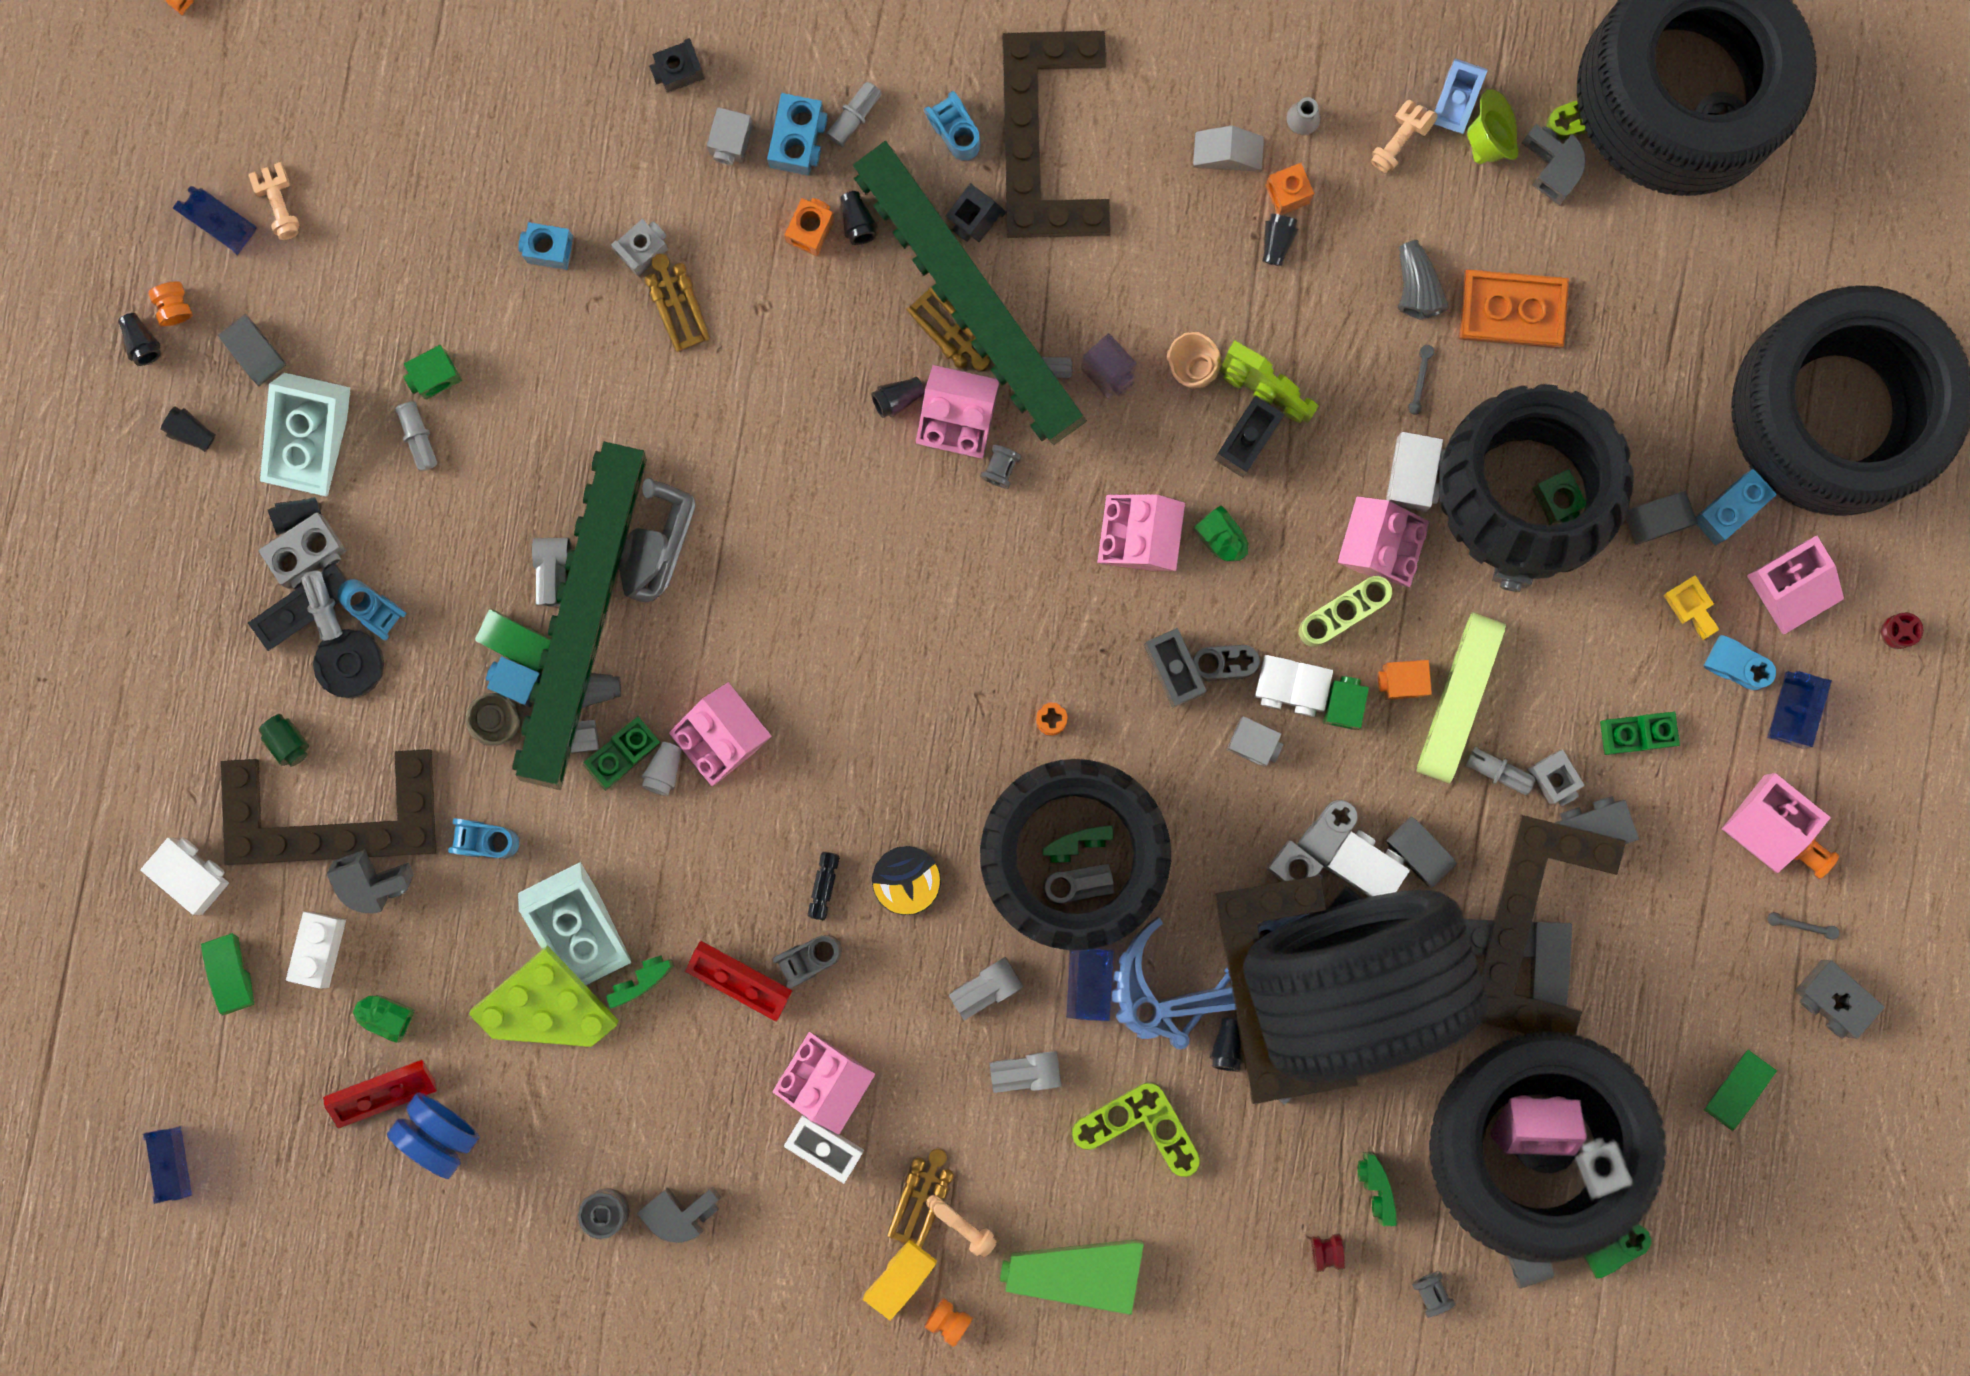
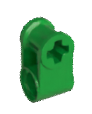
(1616, 1255)

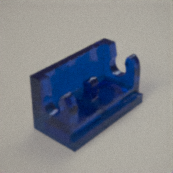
(216, 219)
(1799, 709)
(1090, 984)
(168, 1164)

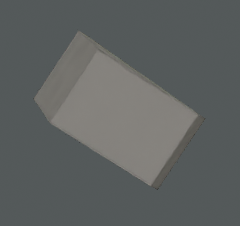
(1228, 149)

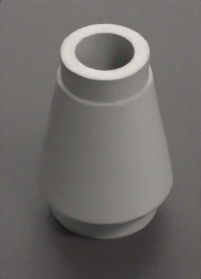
(1304, 123)
(662, 770)

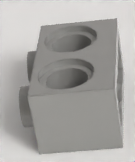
(299, 542)

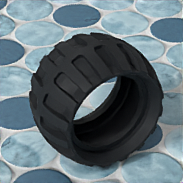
(1573, 429)
(1136, 811)

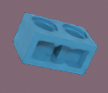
(788, 134)
(1734, 507)

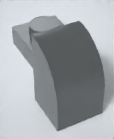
(1564, 162)
(361, 887)
(673, 1222)

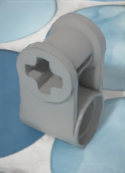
(1324, 837)

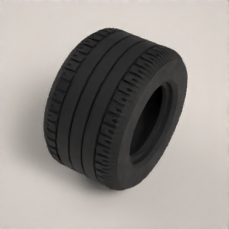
(1662, 141)
(1912, 356)
(1366, 986)
(1612, 1105)

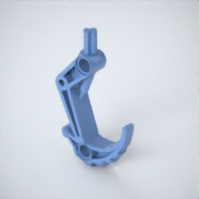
(1133, 991)

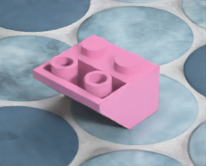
(957, 411)
(1141, 532)
(1383, 541)
(1798, 584)
(719, 733)
(1775, 822)
(823, 1083)
(1540, 1126)

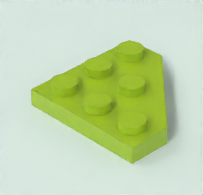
(1254, 371)
(544, 1006)

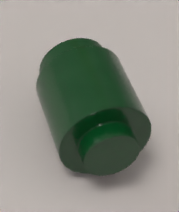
(283, 740)

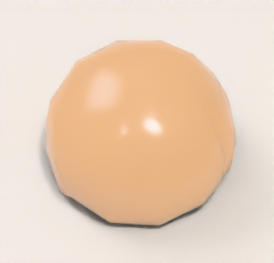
(1194, 360)

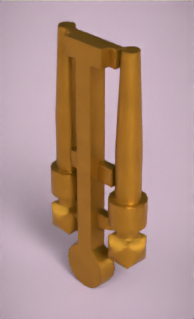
(661, 263)
(948, 349)
(937, 1159)

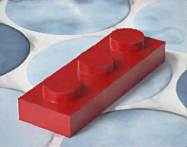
(738, 981)
(379, 1094)

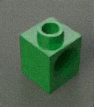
(431, 373)
(1564, 483)
(1346, 703)

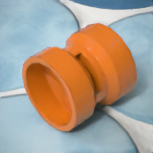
(170, 303)
(948, 1322)

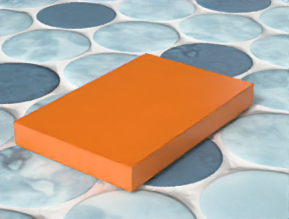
(1514, 308)

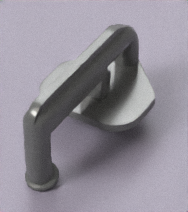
(651, 554)

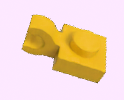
(1690, 602)

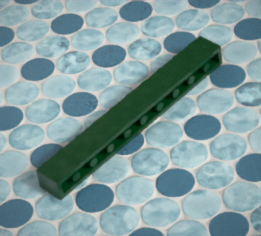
(969, 293)
(581, 616)

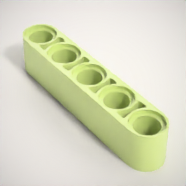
(1461, 697)

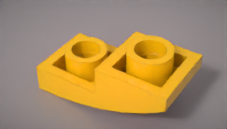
(899, 1280)

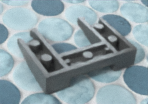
(1549, 952)

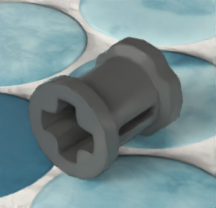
(1000, 466)
(1433, 1294)

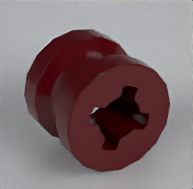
(1909, 630)
(1328, 1252)

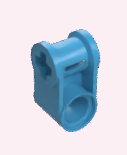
(952, 121)
(373, 611)
(1734, 660)
(477, 839)

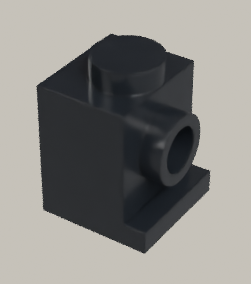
(685, 74)
(974, 214)

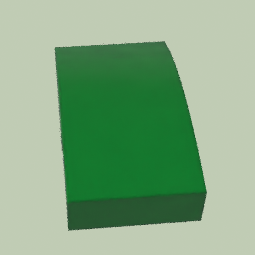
(512, 640)
(1639, 733)
(621, 753)
(1062, 849)
(652, 973)
(226, 976)
(1740, 1090)
(1375, 1178)

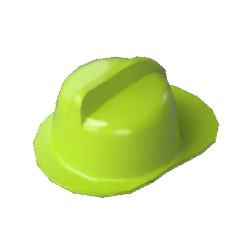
(1494, 130)

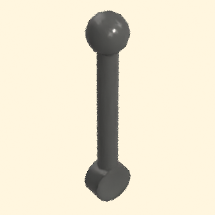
(1426, 353)
(1829, 932)

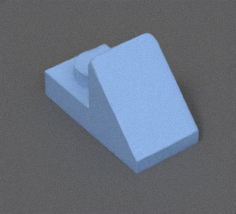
(1459, 95)

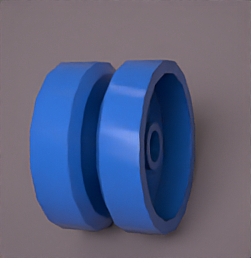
(433, 1136)

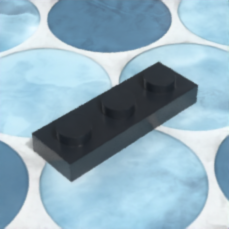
(291, 612)

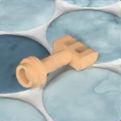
(1412, 119)
(284, 225)
(981, 1241)

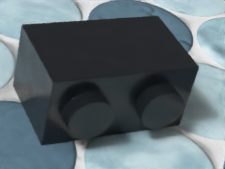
(1249, 436)

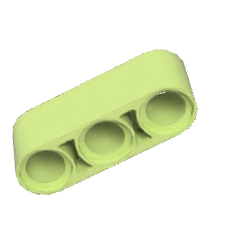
(1357, 600)

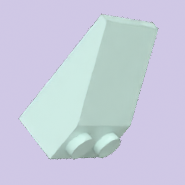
(303, 432)
(574, 923)

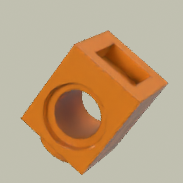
(1289, 189)
(810, 240)
(1405, 680)

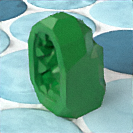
(1222, 535)
(383, 1017)

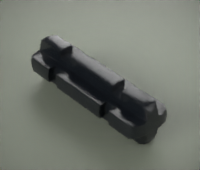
(823, 885)

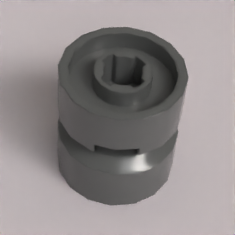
(603, 1213)

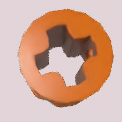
(1044, 726)
(1818, 858)

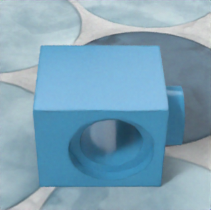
(557, 256)
(512, 680)

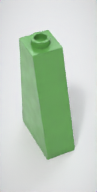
(1081, 1275)

